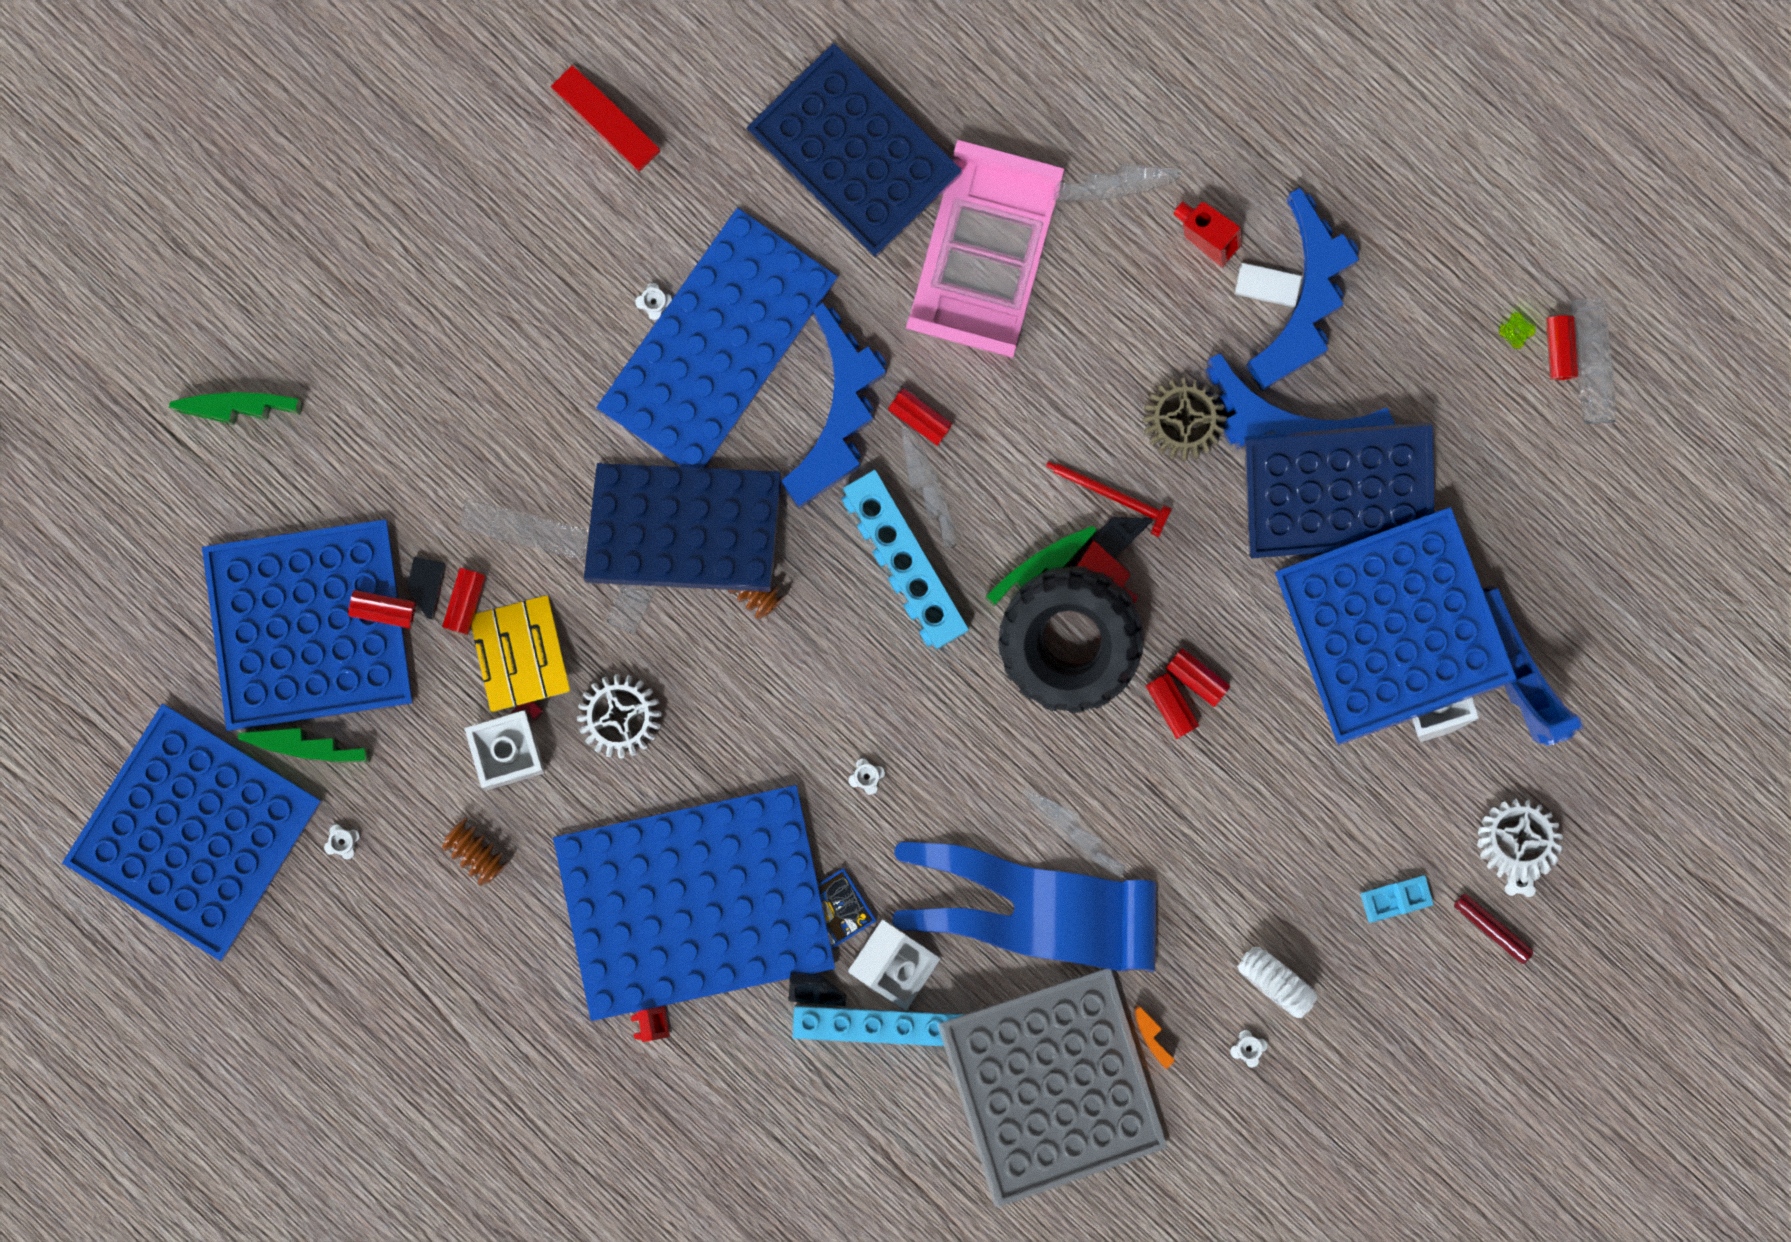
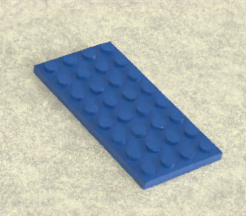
(717, 342)

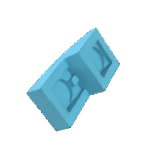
(1396, 899)

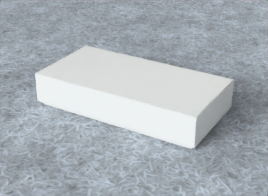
(1267, 285)

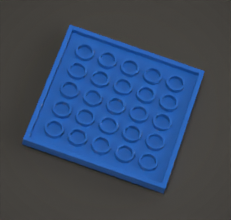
(1395, 626)
(287, 630)
(192, 832)

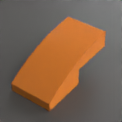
(1149, 1029)

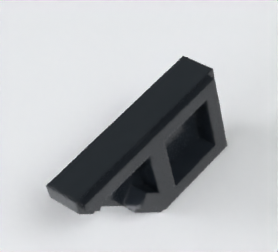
(1120, 533)
(425, 584)
(815, 990)

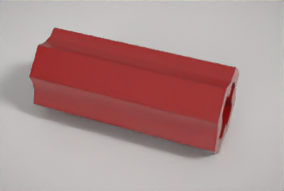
(1562, 347)
(920, 417)
(463, 601)
(382, 609)
(1198, 677)
(1172, 706)

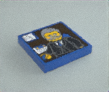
(843, 908)

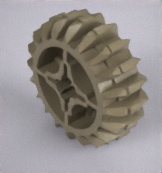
(1198, 418)

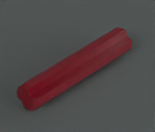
(1493, 928)

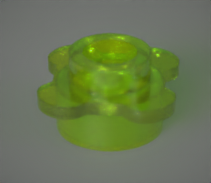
(1507, 331)

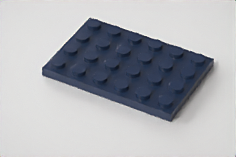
(854, 150)
(1335, 486)
(683, 527)

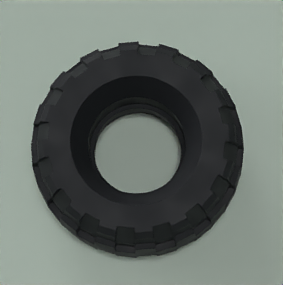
(1059, 683)

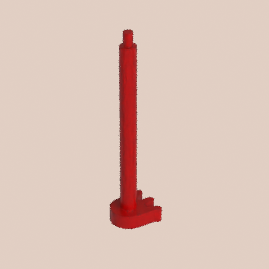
(1160, 516)

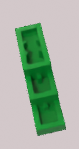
(226, 406)
(1049, 558)
(294, 743)

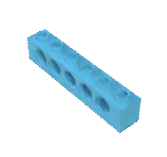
(872, 489)
(869, 1025)

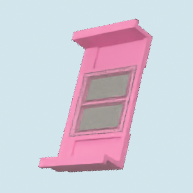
(985, 249)

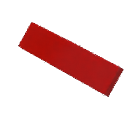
(605, 118)

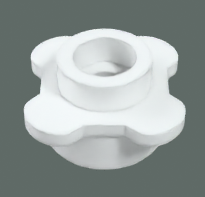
(644, 301)
(863, 768)
(346, 849)
(1525, 888)
(1246, 1039)

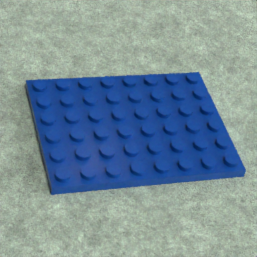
(693, 903)

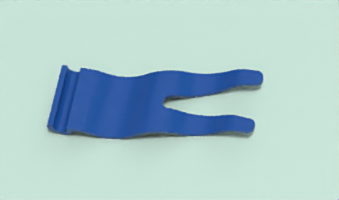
(1053, 914)

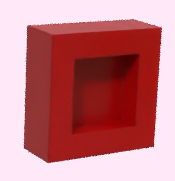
(652, 1024)

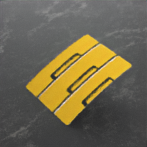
(519, 653)

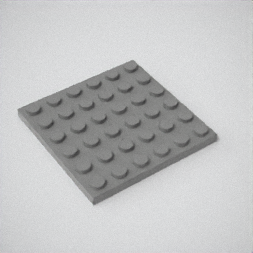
(1052, 1087)

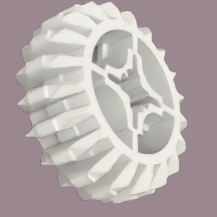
(609, 691)
(1507, 838)
(1277, 982)

